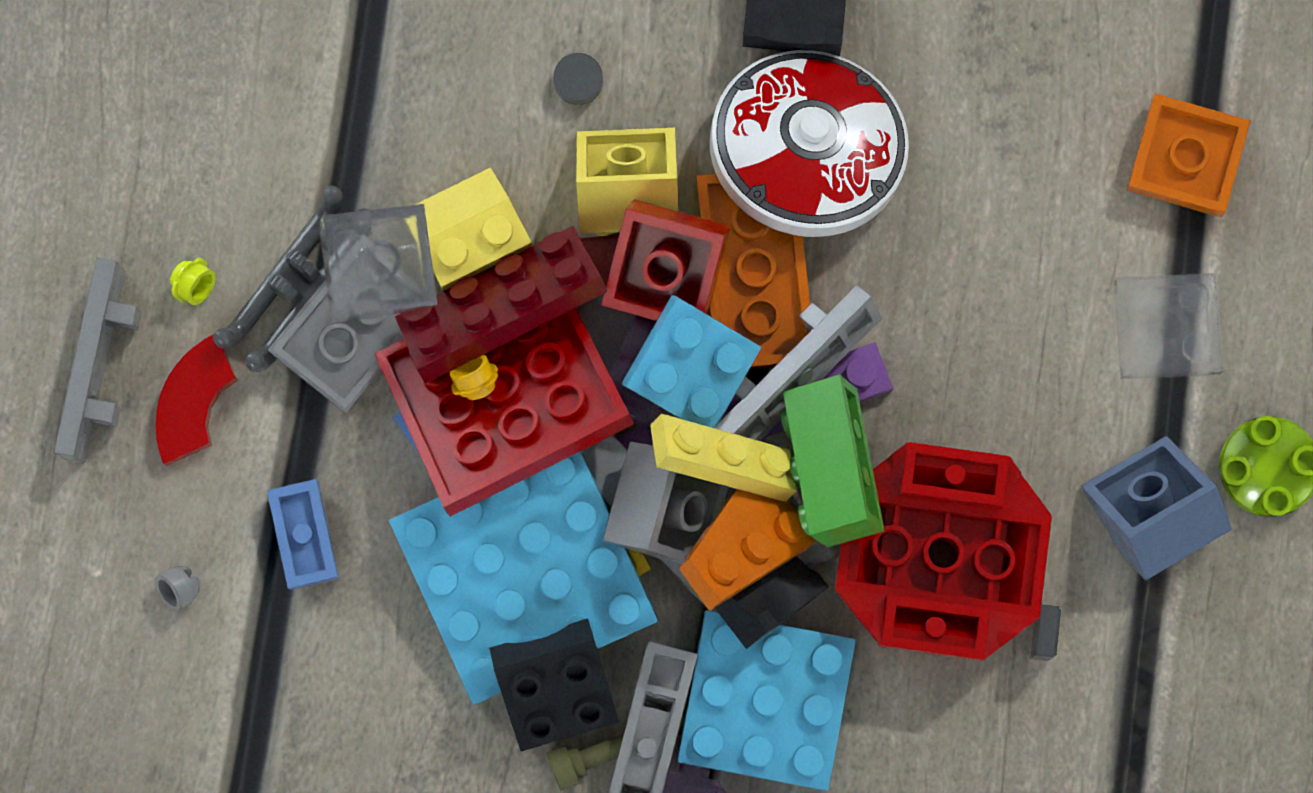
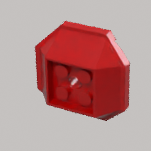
(999, 546)

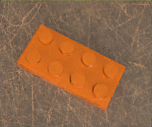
(760, 277)

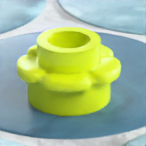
(192, 281)

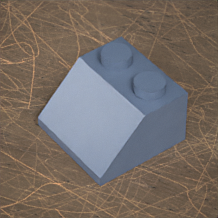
(1157, 507)

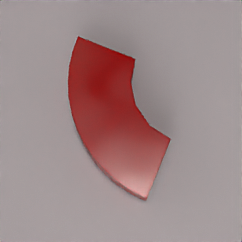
(188, 400)

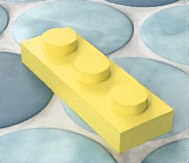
(722, 457)

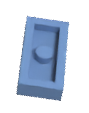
(303, 534)

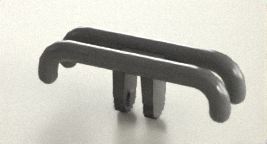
(292, 279)

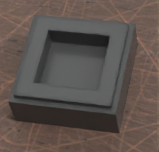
(1046, 633)

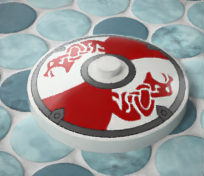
(808, 143)

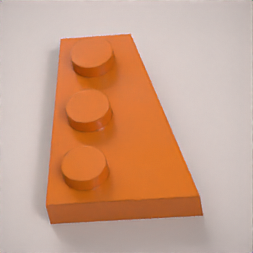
(743, 545)

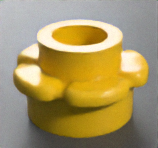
(474, 378)

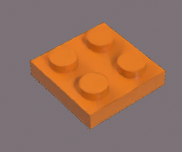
(1188, 155)

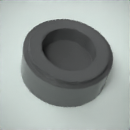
(578, 78)

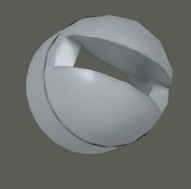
(177, 587)

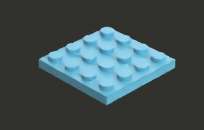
(522, 569)

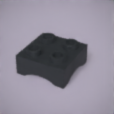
(795, 25)
(771, 600)
(554, 686)

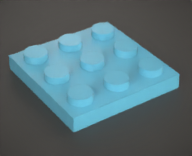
(767, 706)

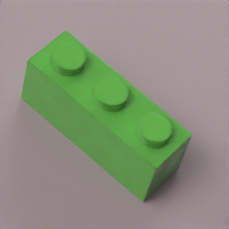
(831, 461)

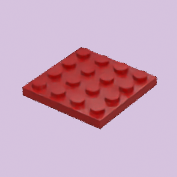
(544, 408)

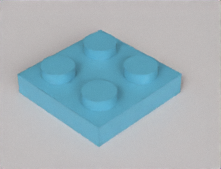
(691, 364)

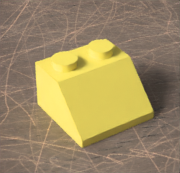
(623, 167)
(472, 228)

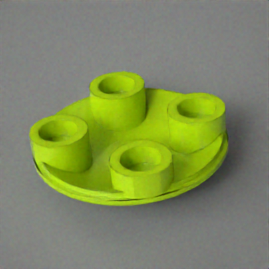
(1268, 466)

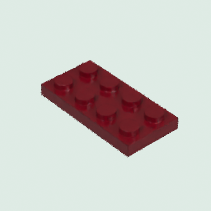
(501, 304)

